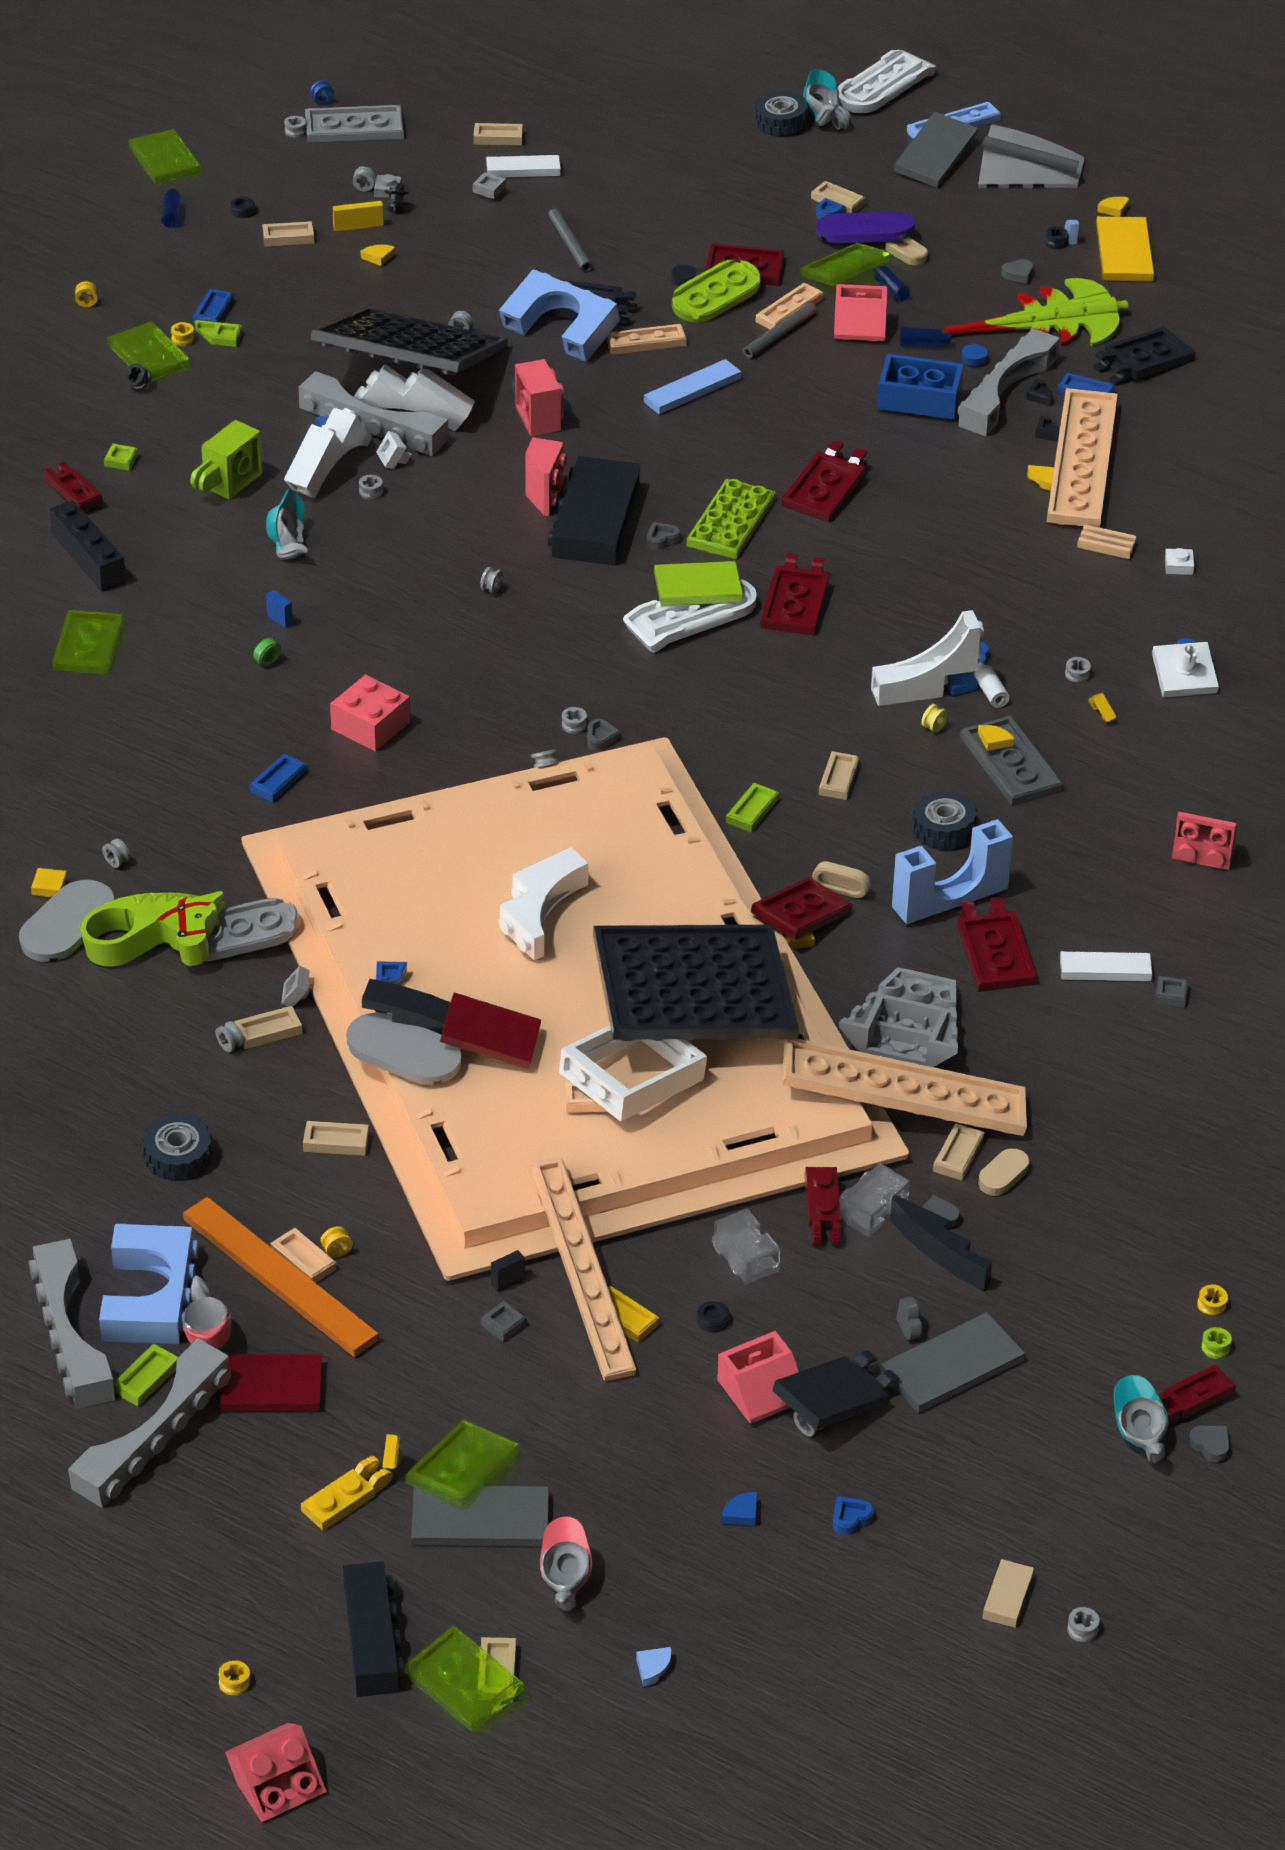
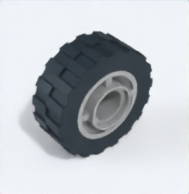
(781, 113)
(944, 820)
(177, 1147)

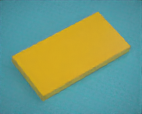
(1124, 249)

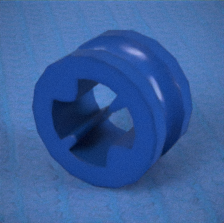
(328, 94)

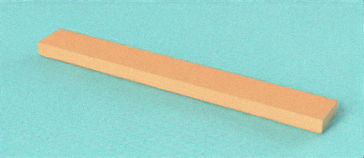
(583, 1270)

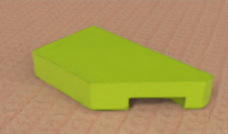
(219, 333)

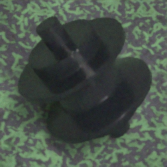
(396, 197)

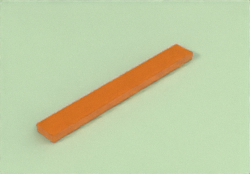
(281, 1277)

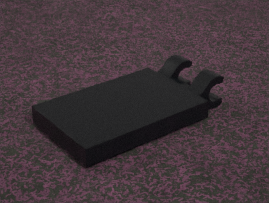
(605, 291)
(1144, 355)
(836, 1390)

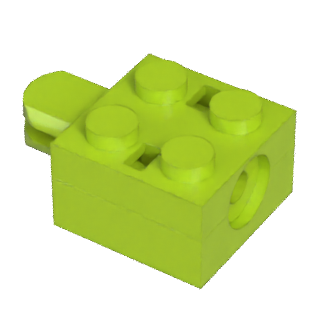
(229, 461)

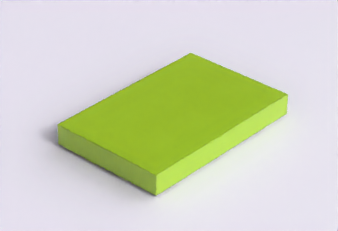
(698, 583)

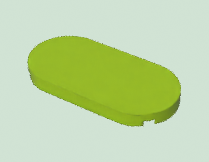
(715, 291)

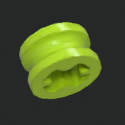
(1220, 1343)

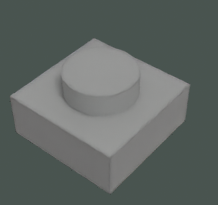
(384, 182)
(489, 185)
(296, 987)

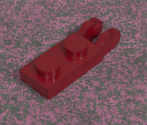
(73, 486)
(823, 1202)
(1196, 1393)

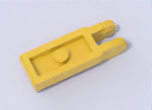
(346, 1493)

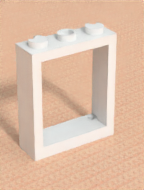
(580, 1068)

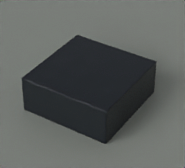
(507, 1270)

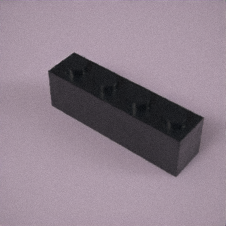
(87, 545)
(371, 1630)

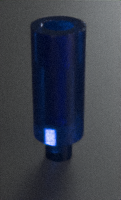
(171, 208)
(894, 284)
(923, 337)

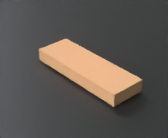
(788, 305)
(646, 339)

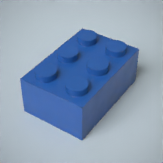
(920, 386)

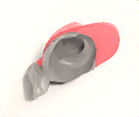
(206, 1317)
(565, 1560)

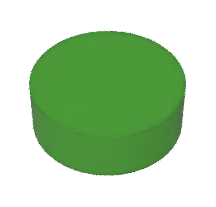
(267, 652)

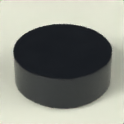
(242, 207)
(682, 273)
(713, 1316)

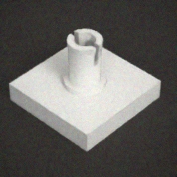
(1185, 669)

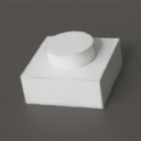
(1179, 561)

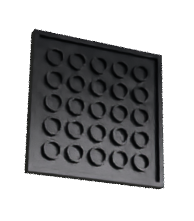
(409, 340)
(694, 982)

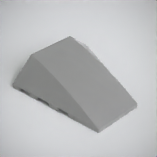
(1008, 169)
(907, 1019)

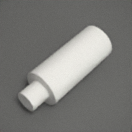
(991, 685)

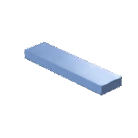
(975, 116)
(692, 386)

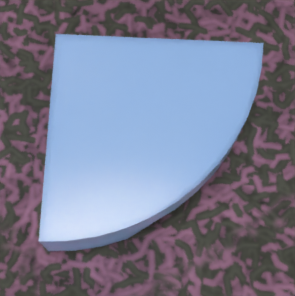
(1072, 227)
(653, 1664)

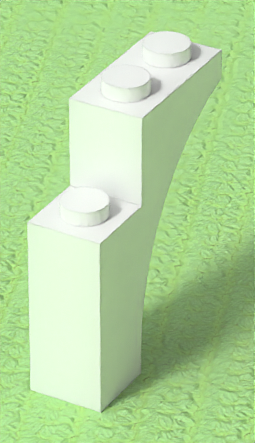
(417, 393)
(323, 448)
(927, 672)
(536, 893)

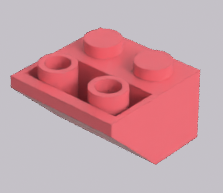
(860, 312)
(545, 473)
(1204, 840)
(750, 1374)
(276, 1771)

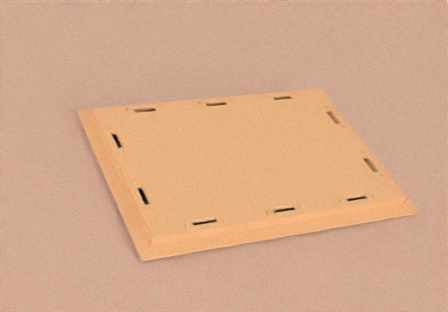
(427, 888)

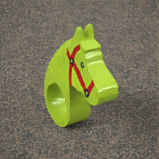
(151, 920)

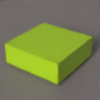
(121, 457)

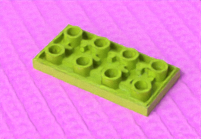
(731, 518)

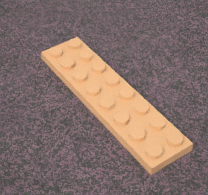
(1082, 458)
(904, 1086)

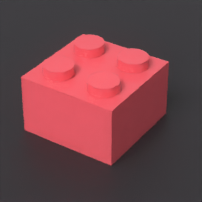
(538, 397)
(370, 712)

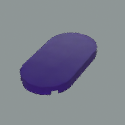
(865, 227)

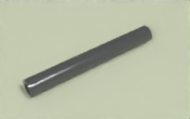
(1030, 154)
(570, 240)
(779, 330)

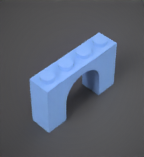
(543, 293)
(983, 874)
(159, 1315)

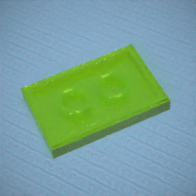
(164, 156)
(844, 264)
(150, 348)
(87, 642)
(461, 1463)
(463, 1678)

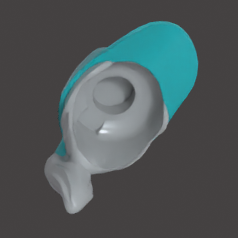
(821, 96)
(286, 526)
(1141, 1415)

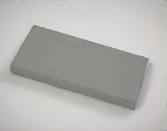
(354, 123)

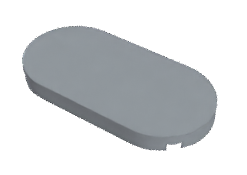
(56, 925)
(252, 927)
(403, 1049)

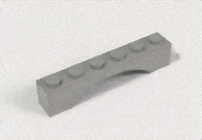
(1030, 356)
(417, 430)
(86, 1368)
(109, 1466)

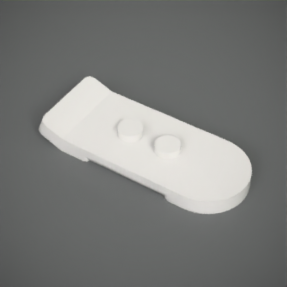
(883, 81)
(661, 625)

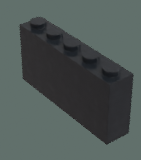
(595, 510)

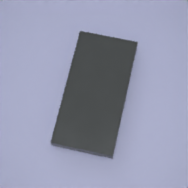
(935, 149)
(1015, 770)
(953, 1362)
(488, 1519)

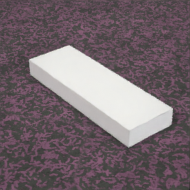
(524, 166)
(1105, 966)

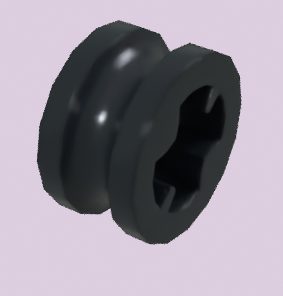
(1056, 237)
(133, 373)

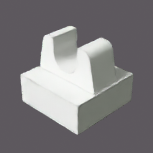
(392, 451)

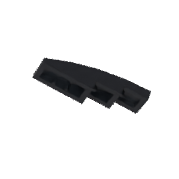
(406, 1005)
(932, 1237)

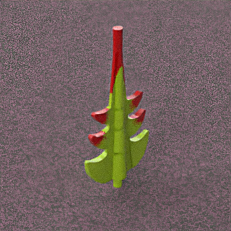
(1089, 308)

